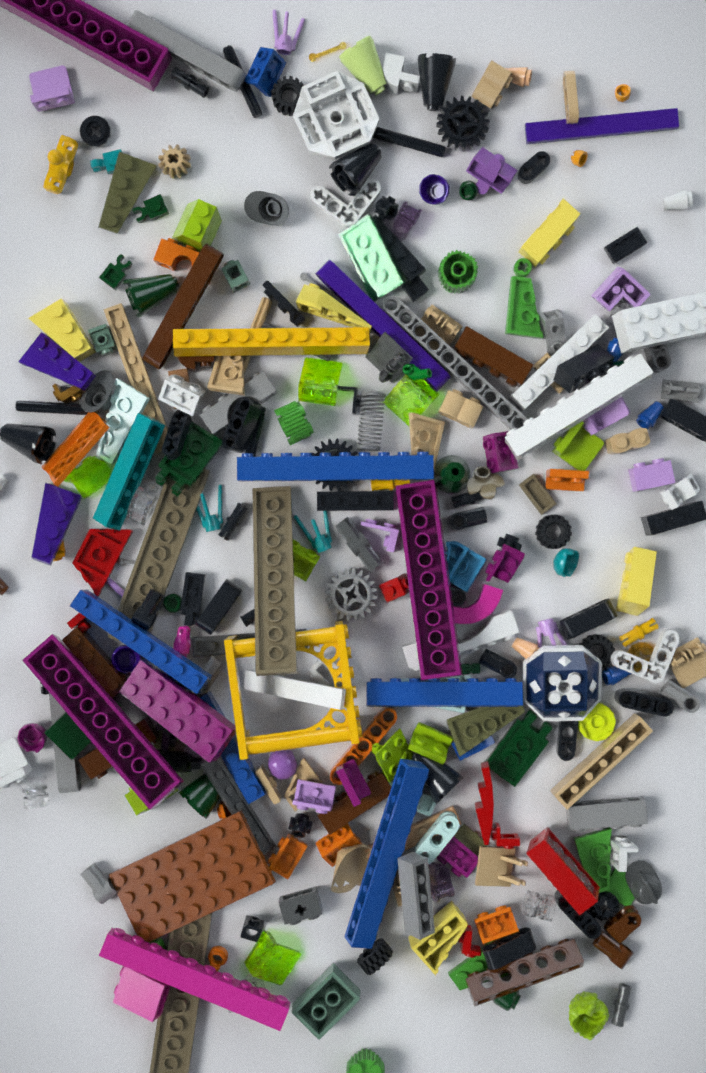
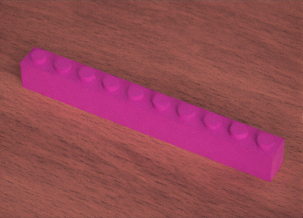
(195, 978)

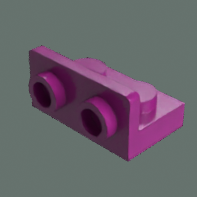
(498, 453)
(504, 563)
(353, 781)
(458, 857)

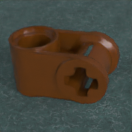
(623, 925)

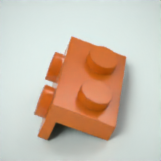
(288, 855)
(496, 925)

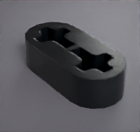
(531, 164)

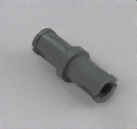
(621, 1005)

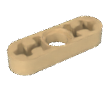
(570, 97)

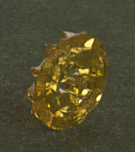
(635, 650)

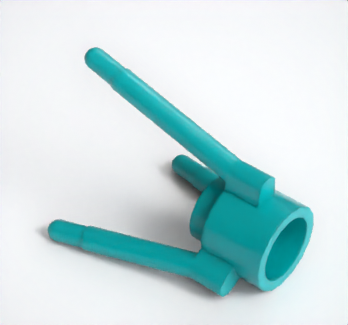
(210, 522)
(321, 542)

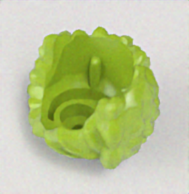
(587, 1014)

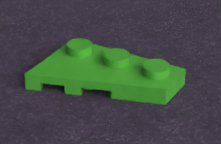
(594, 855)

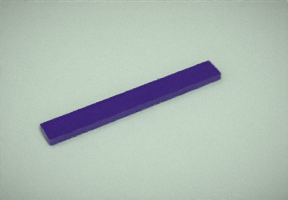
(602, 126)

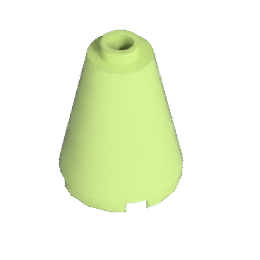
(365, 65)

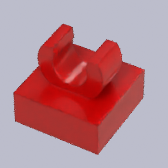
(79, 621)

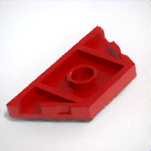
(100, 555)

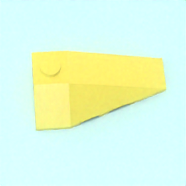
(319, 303)

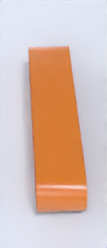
(359, 753)

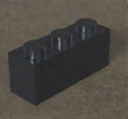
(583, 368)
(673, 519)

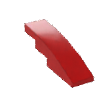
(486, 806)

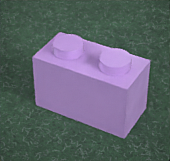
(652, 475)

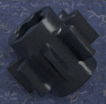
(386, 208)
(509, 540)
(300, 825)

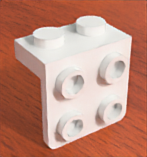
(12, 763)

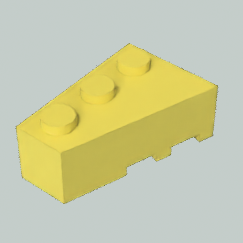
(636, 581)
(448, 926)

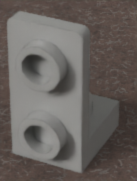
(554, 330)

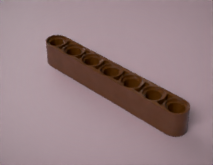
(183, 305)

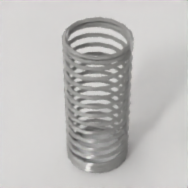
(377, 396)

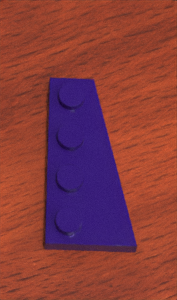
(54, 361)
(54, 519)

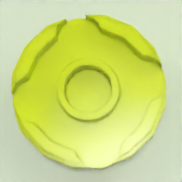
(598, 723)

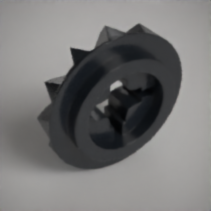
(98, 123)
(612, 903)

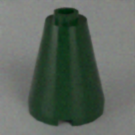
(150, 291)
(446, 480)
(201, 795)

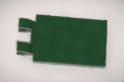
(196, 455)
(68, 735)
(519, 748)

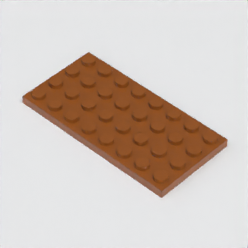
(192, 877)

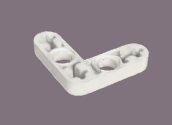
(351, 208)
(654, 664)

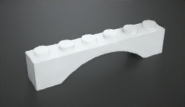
(545, 374)
(498, 627)

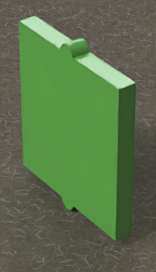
(620, 888)

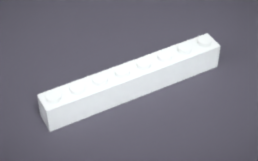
(579, 406)

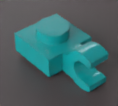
(107, 163)

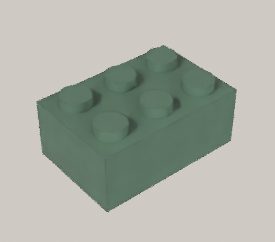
(326, 1001)

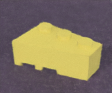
(550, 232)
(63, 327)

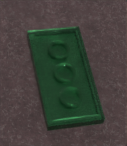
(371, 258)

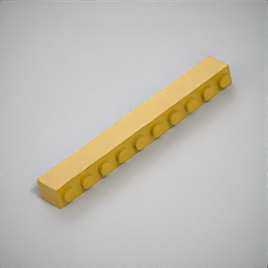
(270, 341)

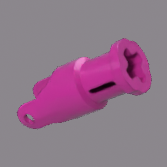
(182, 640)

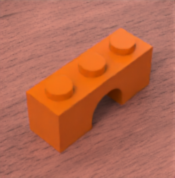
(170, 254)

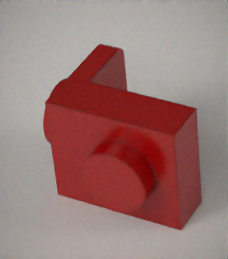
(395, 587)
(508, 841)
(466, 947)

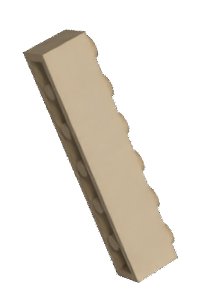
(601, 761)

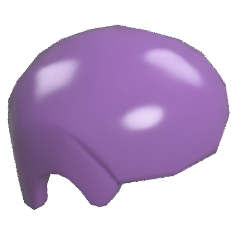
(282, 764)

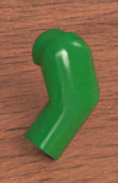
(416, 373)

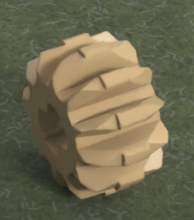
(177, 155)

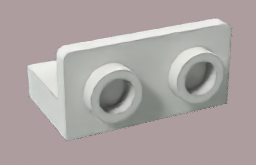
(181, 394)
(619, 847)

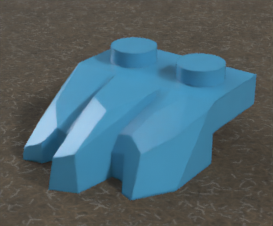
(463, 565)

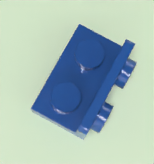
(265, 70)

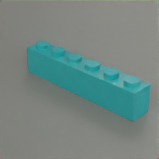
(128, 471)

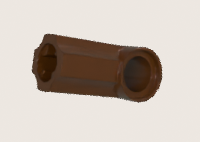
(616, 952)

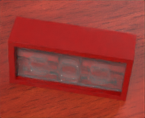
(563, 871)

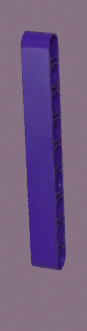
(370, 312)

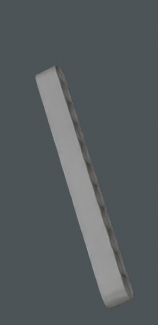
(457, 362)

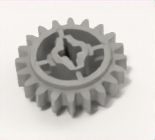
(335, 587)

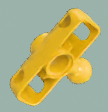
(60, 164)

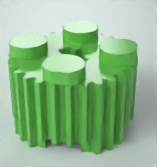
(461, 261)
(293, 422)
(365, 1062)

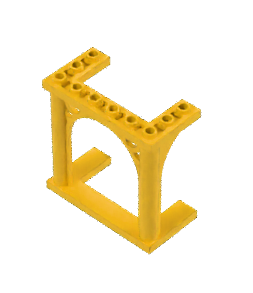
(346, 731)

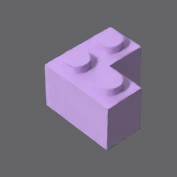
(617, 286)

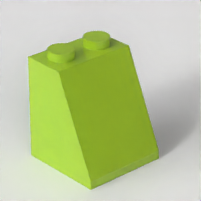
(198, 224)

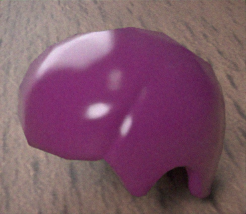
(32, 737)

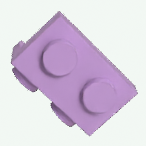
(314, 795)

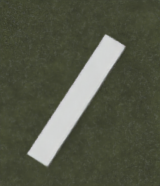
(296, 689)

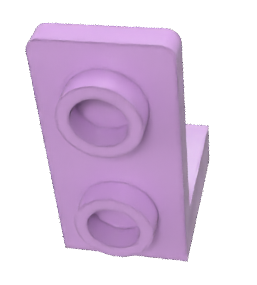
(390, 541)

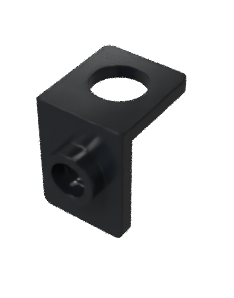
(356, 398)
(253, 923)

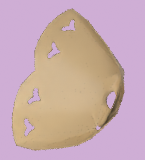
(350, 867)

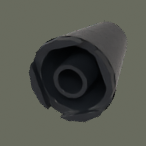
(435, 78)
(355, 168)
(29, 440)
(440, 777)

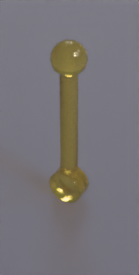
(312, 57)

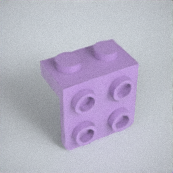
(51, 88)
(606, 416)

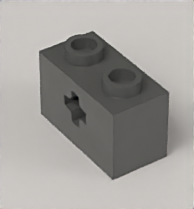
(306, 898)

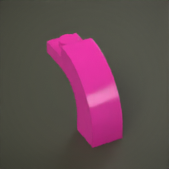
(481, 608)

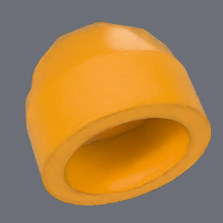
(625, 91)
(579, 158)

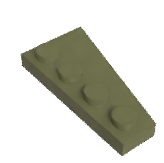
(125, 187)
(479, 724)

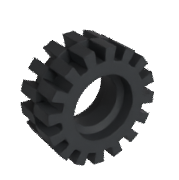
(279, 88)
(564, 528)
(604, 642)
(376, 957)

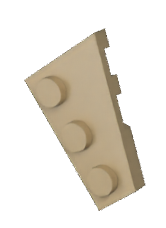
(228, 375)
(425, 434)

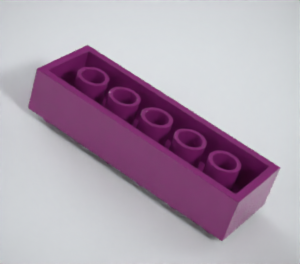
(178, 710)

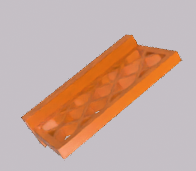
(75, 447)

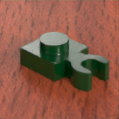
(154, 208)
(115, 275)

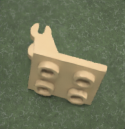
(496, 865)

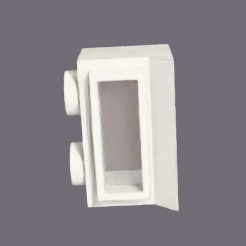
(321, 673)

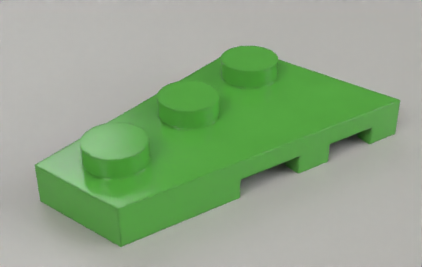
(521, 311)
(468, 966)

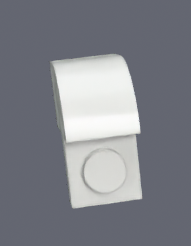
(395, 76)
(680, 491)

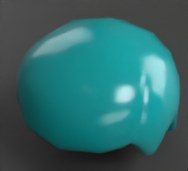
(566, 562)

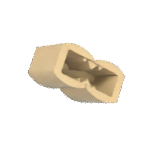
(492, 84)
(460, 408)
(627, 441)

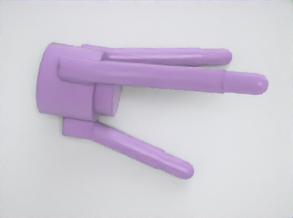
(284, 44)
(548, 627)

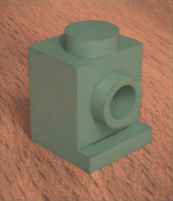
(232, 267)
(100, 332)

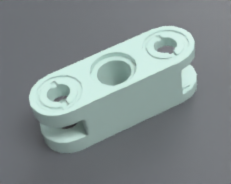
(439, 827)

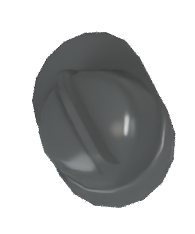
(266, 208)
(98, 393)
(643, 882)

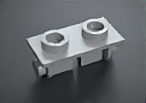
(681, 390)

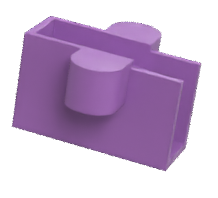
(491, 171)

